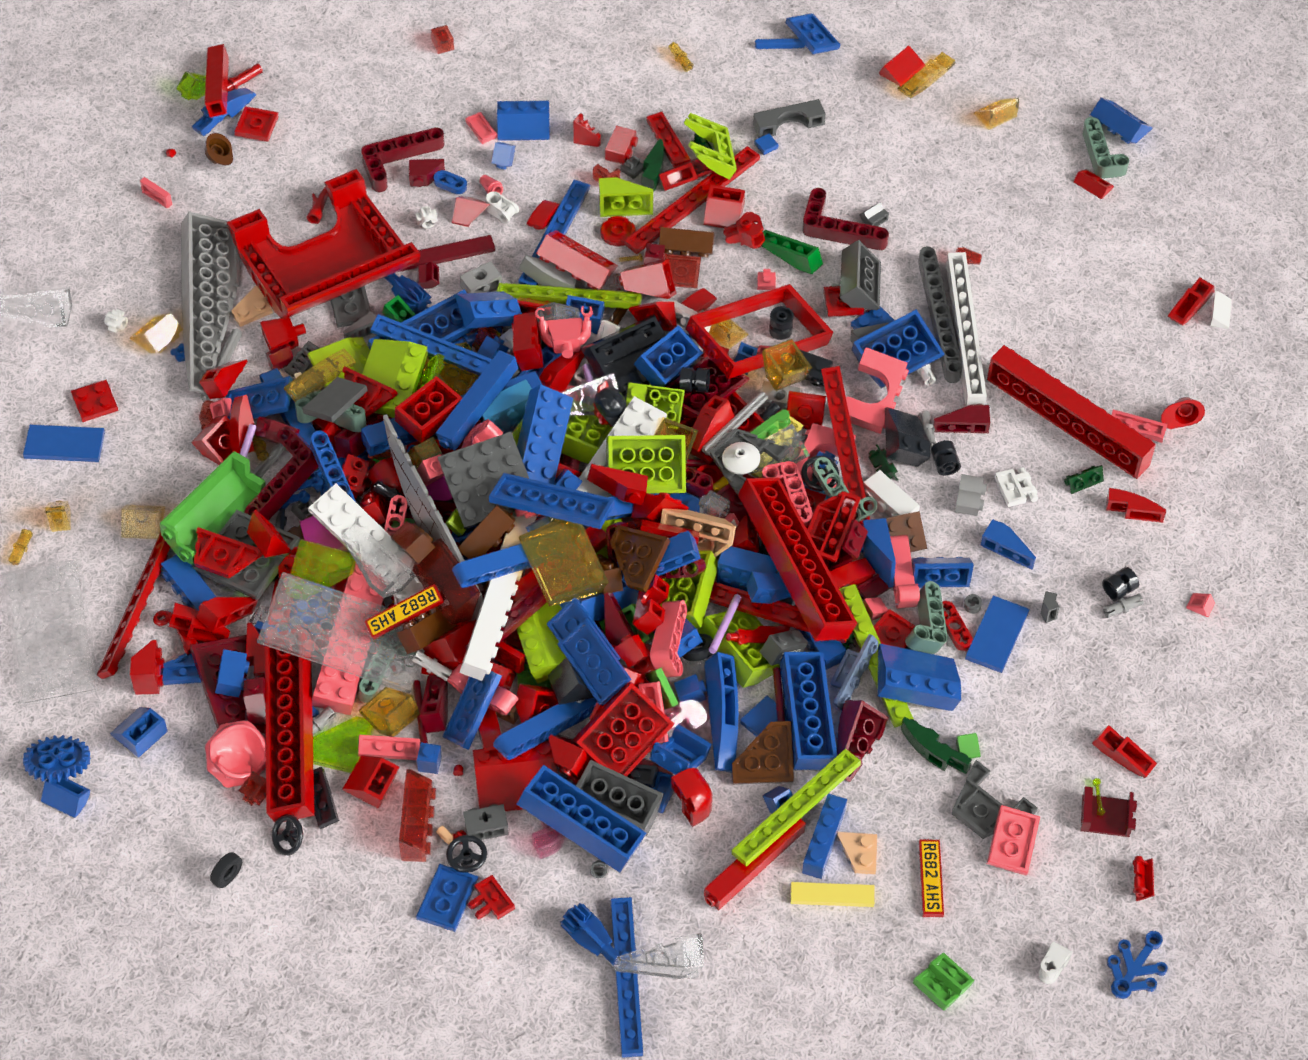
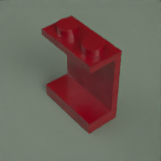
(851, 547)
(1117, 818)

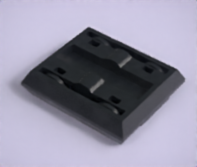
(624, 354)

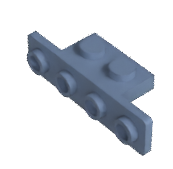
(851, 669)

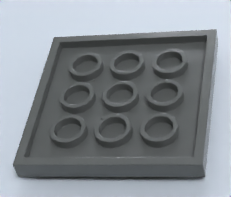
(476, 471)
(258, 575)

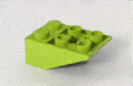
(662, 398)

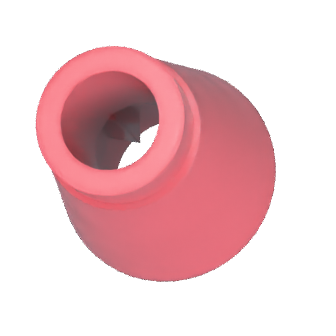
(491, 184)

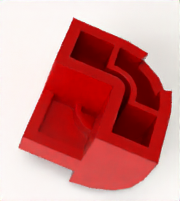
(386, 473)
(694, 795)

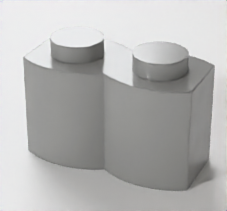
(969, 495)

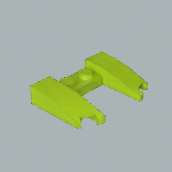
(721, 158)

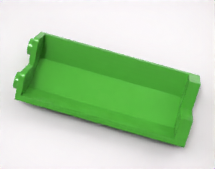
(211, 505)

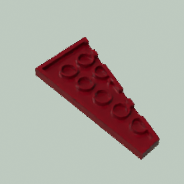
(207, 661)

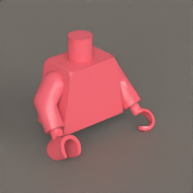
(565, 334)

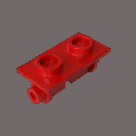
(1143, 878)

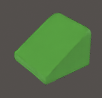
(969, 745)

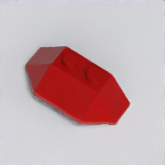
(831, 524)

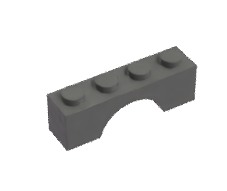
(807, 113)

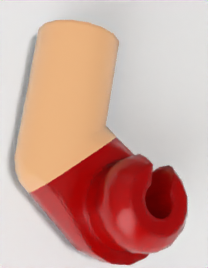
(449, 837)

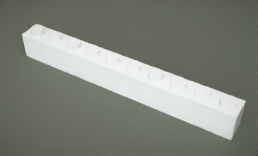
(965, 329)
(493, 610)

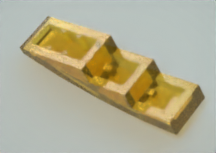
(928, 75)
(319, 375)

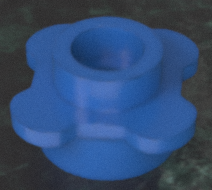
(180, 357)

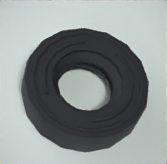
(700, 653)
(226, 870)

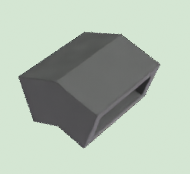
(874, 215)
(1049, 607)

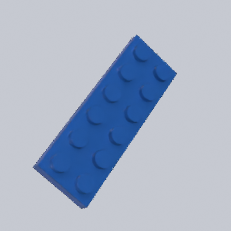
(551, 500)

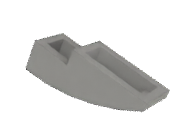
(546, 273)

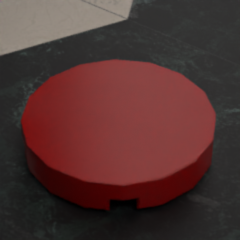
(616, 236)

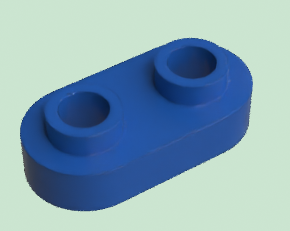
(453, 182)

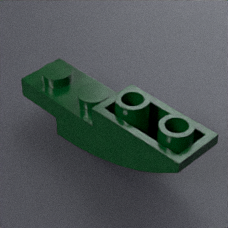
(927, 744)

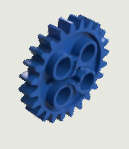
(56, 758)

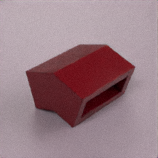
(429, 275)
(279, 357)

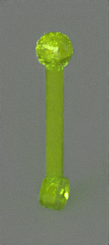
(1096, 782)

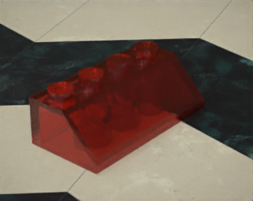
(437, 570)
(416, 817)

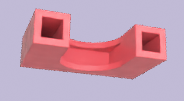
(891, 373)
(818, 439)

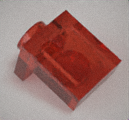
(600, 172)

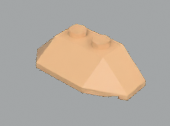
(715, 532)

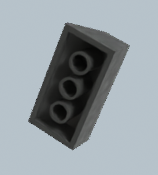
(860, 277)
(622, 795)

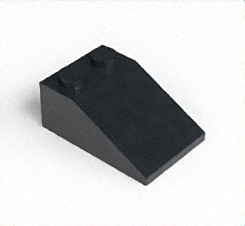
(905, 438)

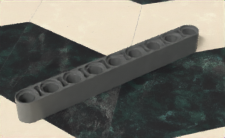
(940, 314)

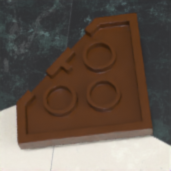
(638, 555)
(767, 757)

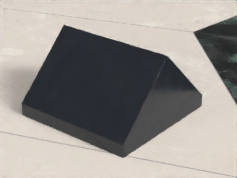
(567, 684)

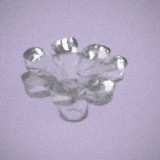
(616, 285)

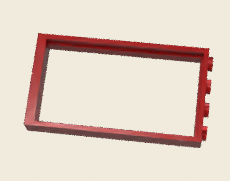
(788, 295)

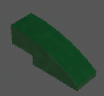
(653, 166)

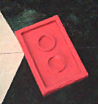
(1013, 840)

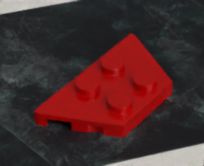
(377, 393)
(222, 554)

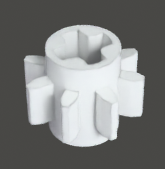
(426, 217)
(116, 320)

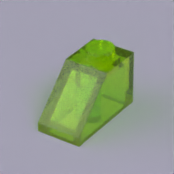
(192, 85)

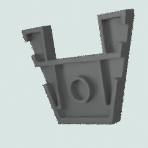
(769, 447)
(978, 808)

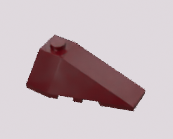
(859, 729)

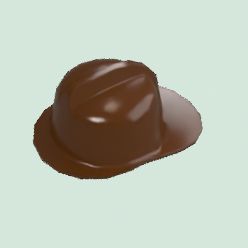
(218, 149)

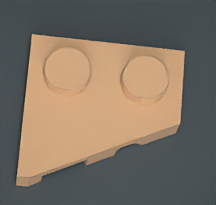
(251, 308)
(860, 850)

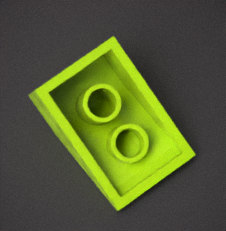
(624, 198)

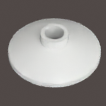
(741, 463)

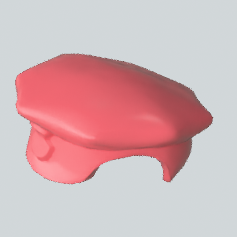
(235, 753)

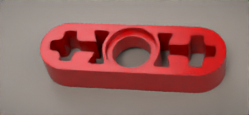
(954, 633)

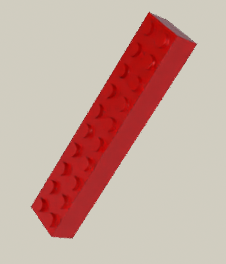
(1071, 412)
(797, 559)
(288, 735)

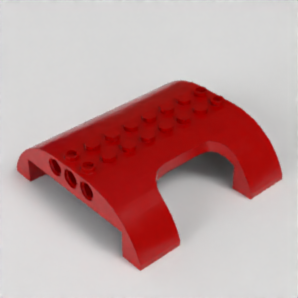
(329, 265)

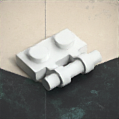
(1011, 489)

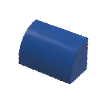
(65, 796)

